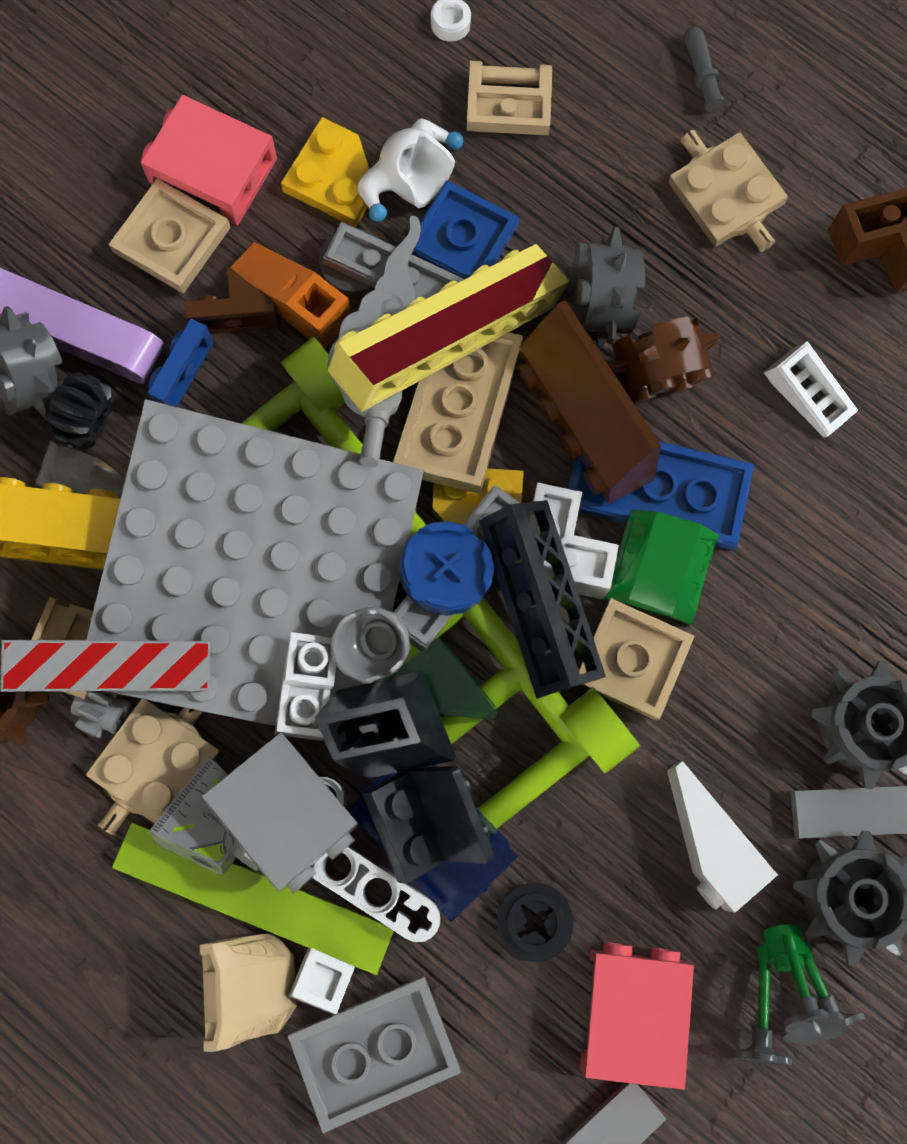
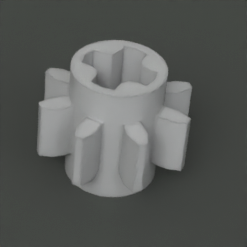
(100, 712)

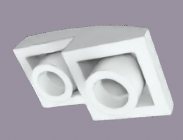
(305, 685)

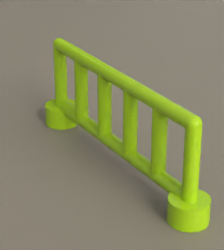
(584, 726)

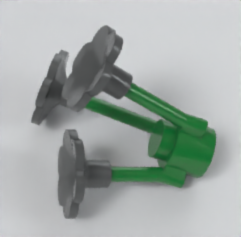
(816, 1019)

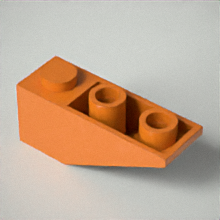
(296, 291)

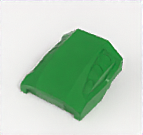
(662, 564)

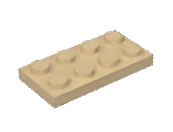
(459, 415)

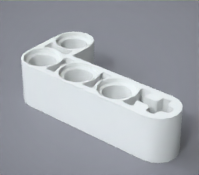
(361, 872)

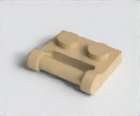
(509, 108)

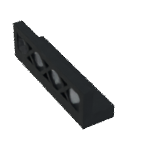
(535, 598)

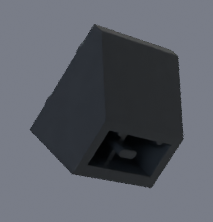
(385, 726)

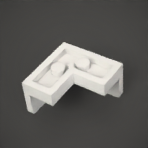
(589, 559)

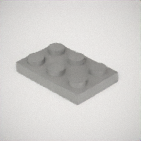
(373, 1054)

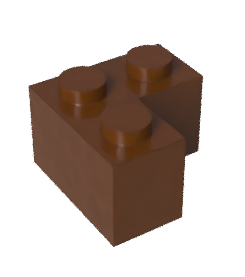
(873, 230)

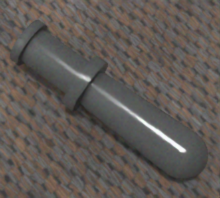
(706, 75)

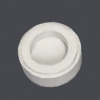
(450, 19)

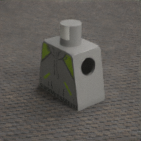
(194, 830)

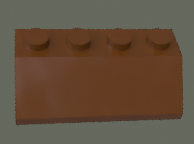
(588, 406)

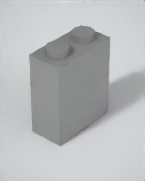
(281, 814)

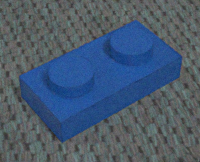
(186, 356)

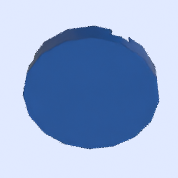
(446, 568)

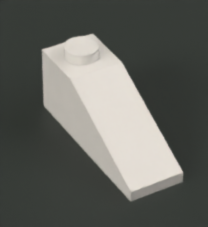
(717, 849)

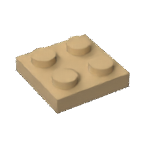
(170, 235)
(638, 658)

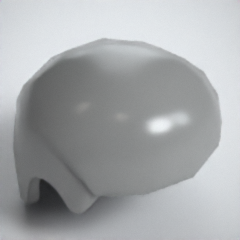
(370, 644)

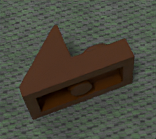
(241, 312)

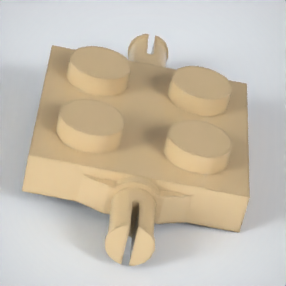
(727, 190)
(149, 762)

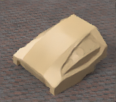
(246, 989)

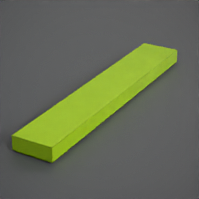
(254, 900)

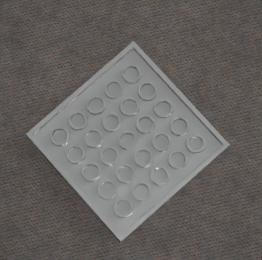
(243, 543)

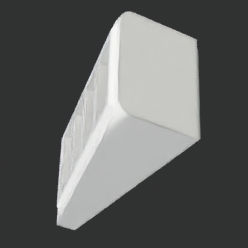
(800, 398)

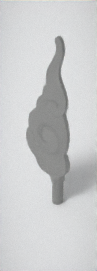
(391, 295)

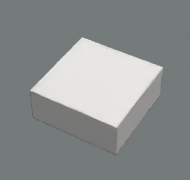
(321, 981)

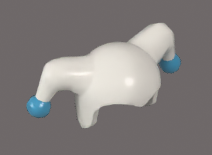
(411, 166)

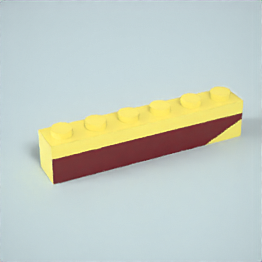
(445, 326)

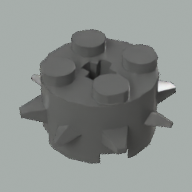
(605, 286)
(26, 365)
(848, 728)
(830, 898)

